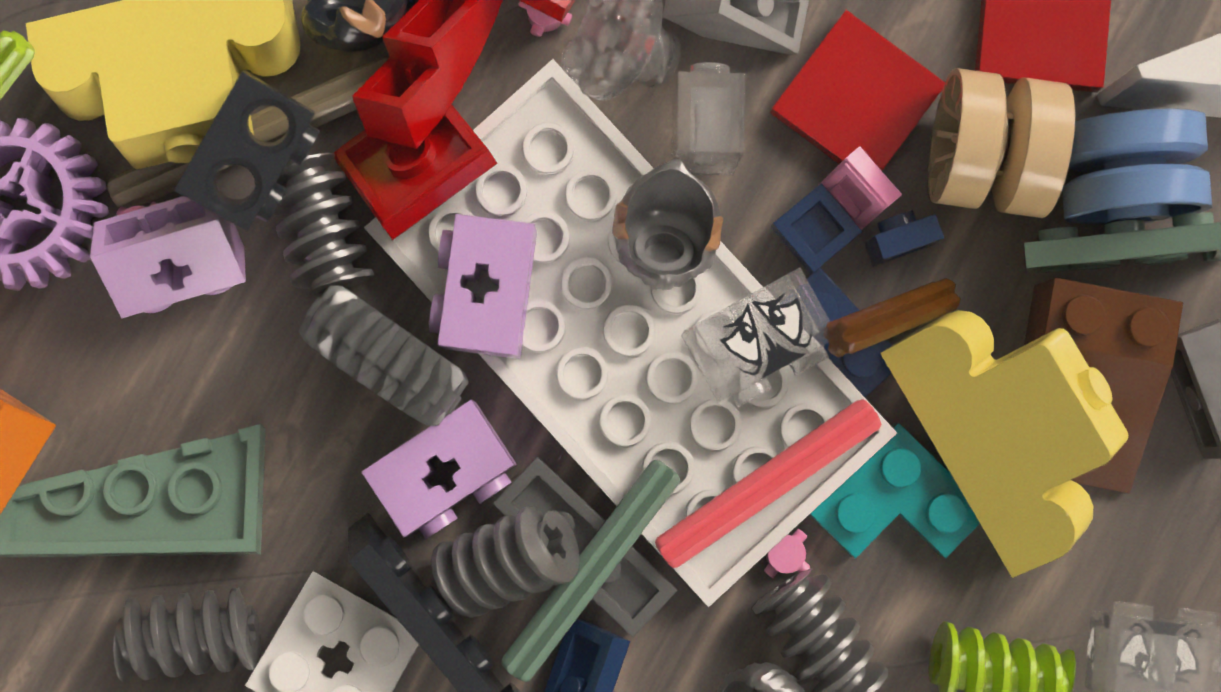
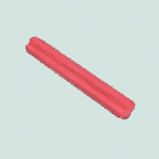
(768, 483)

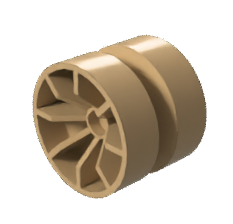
(1000, 143)

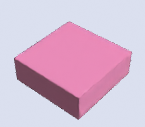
(861, 188)

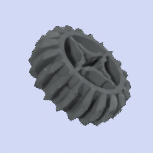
(383, 356)

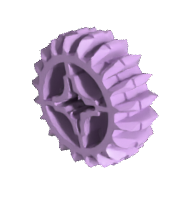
(30, 180)

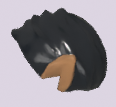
(351, 23)

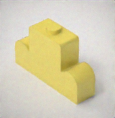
(159, 66)
(1012, 430)

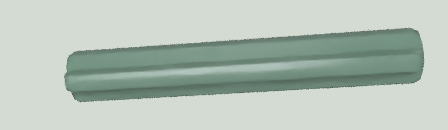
(594, 568)

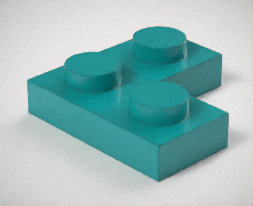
(896, 482)

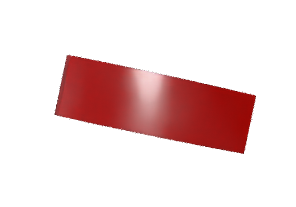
(427, 68)

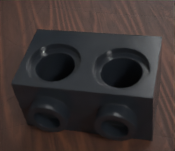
(233, 143)

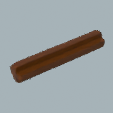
(891, 317)

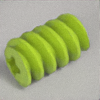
(994, 665)

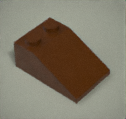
(1129, 342)

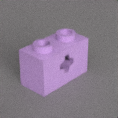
(166, 255)
(508, 255)
(403, 474)

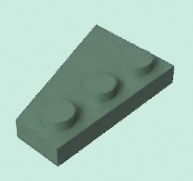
(1064, 251)

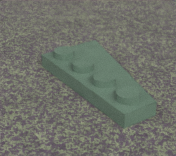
(159, 504)

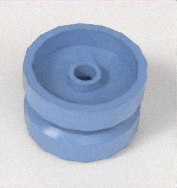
(1137, 167)

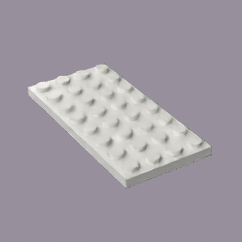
(608, 351)

